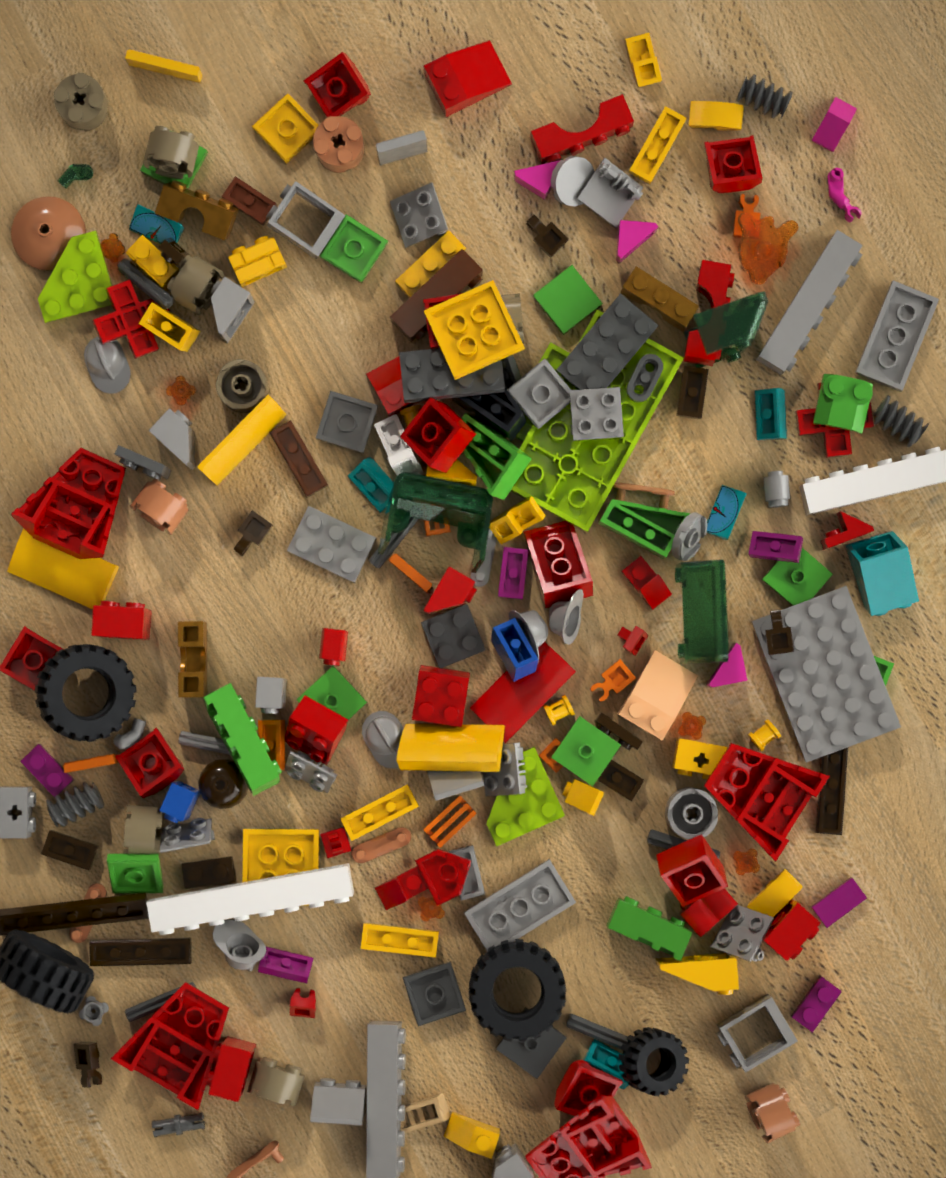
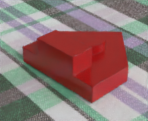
(444, 874)

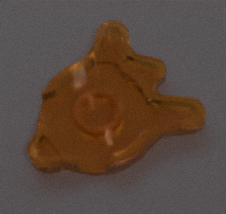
(763, 246)

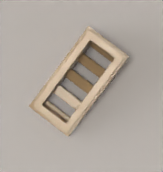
(441, 1108)

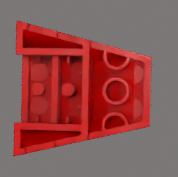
(75, 506)
(763, 794)
(178, 1043)
(591, 1145)

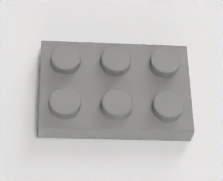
(331, 544)

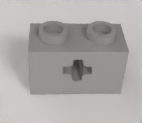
(271, 694)
(10, 824)

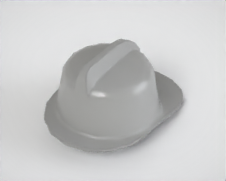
(107, 365)
(566, 617)
(532, 626)
(382, 736)
(239, 944)

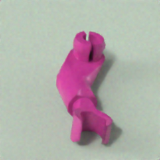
(836, 194)

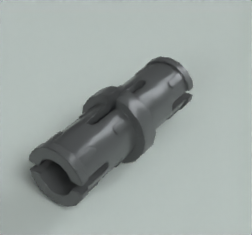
(178, 1124)

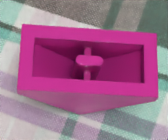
(834, 124)
(536, 178)
(631, 236)
(730, 671)

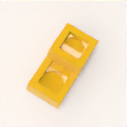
(643, 60)
(716, 115)
(516, 519)
(776, 894)

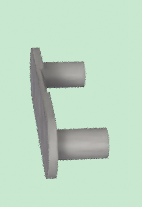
(481, 577)

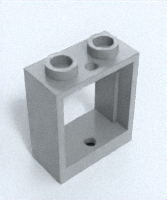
(287, 195)
(769, 1051)

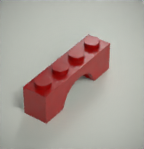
(553, 142)
(713, 284)

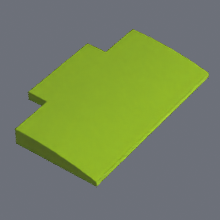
(579, 474)

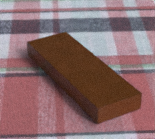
(298, 459)

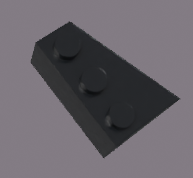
(496, 411)

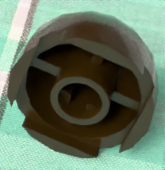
(222, 784)

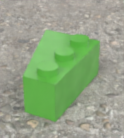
(494, 458)

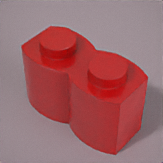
(333, 646)
(707, 911)

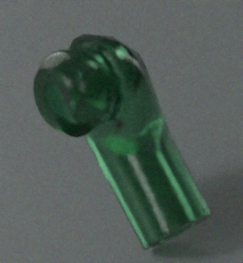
(75, 172)

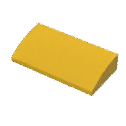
(242, 440)
(73, 578)
(451, 747)

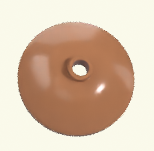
(41, 249)

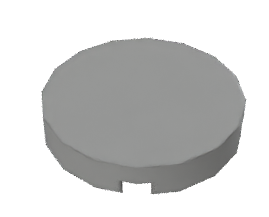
(570, 179)
(687, 536)

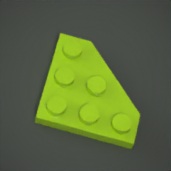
(77, 280)
(527, 811)

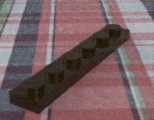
(74, 913)

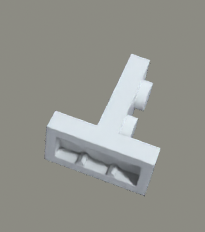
(399, 452)

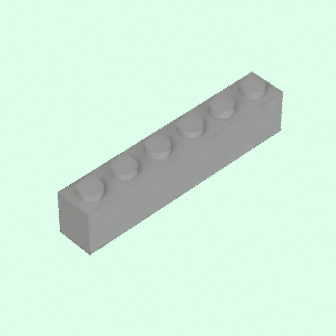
(809, 302)
(384, 1099)

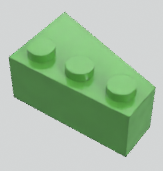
(643, 525)
(649, 927)

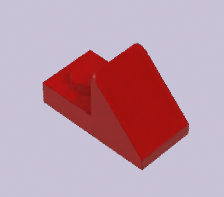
(851, 529)
(647, 582)
(401, 888)

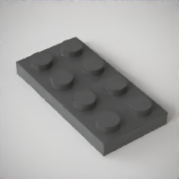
(607, 346)
(428, 375)

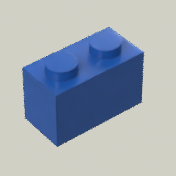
(514, 649)
(179, 802)

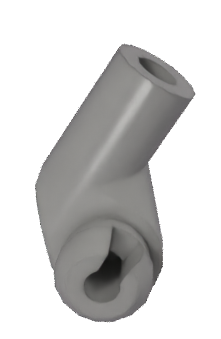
(130, 738)

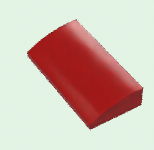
(517, 701)

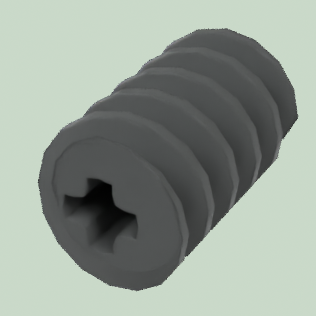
(764, 96)
(899, 421)
(75, 804)

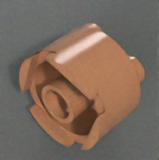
(331, 132)
(160, 506)
(771, 1112)

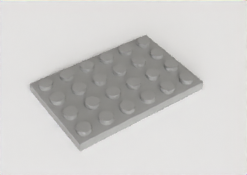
(830, 678)

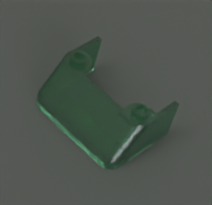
(730, 326)
(442, 503)
(703, 612)

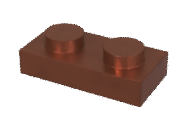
(248, 200)

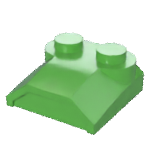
(843, 402)

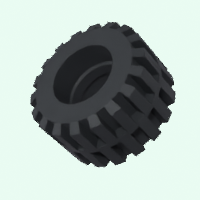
(670, 1068)

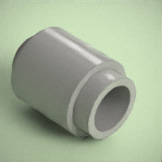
(776, 489)

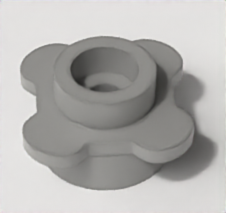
(86, 1012)

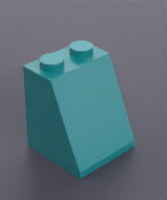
(883, 573)

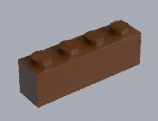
(451, 279)

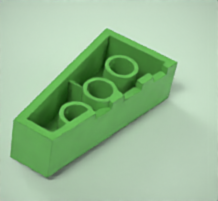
(242, 740)

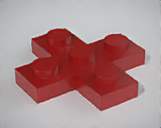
(126, 320)
(836, 440)

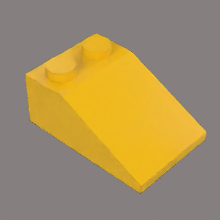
(711, 971)

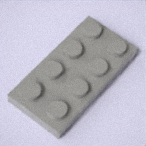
(896, 336)
(520, 906)

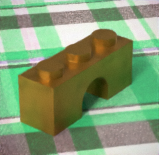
(218, 215)
(670, 304)
(193, 651)

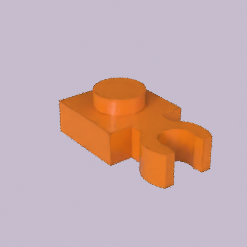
(746, 208)
(616, 678)

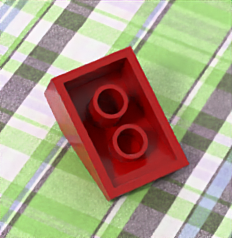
(466, 77)
(558, 562)

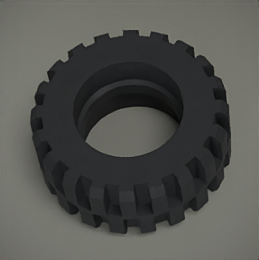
(119, 696)
(43, 972)
(526, 1023)

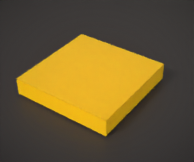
(286, 128)

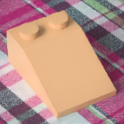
(657, 695)

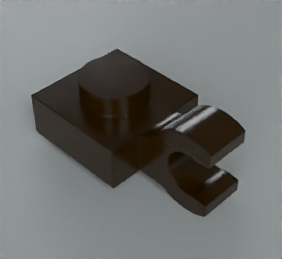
(548, 237)
(253, 530)
(779, 638)
(88, 1061)

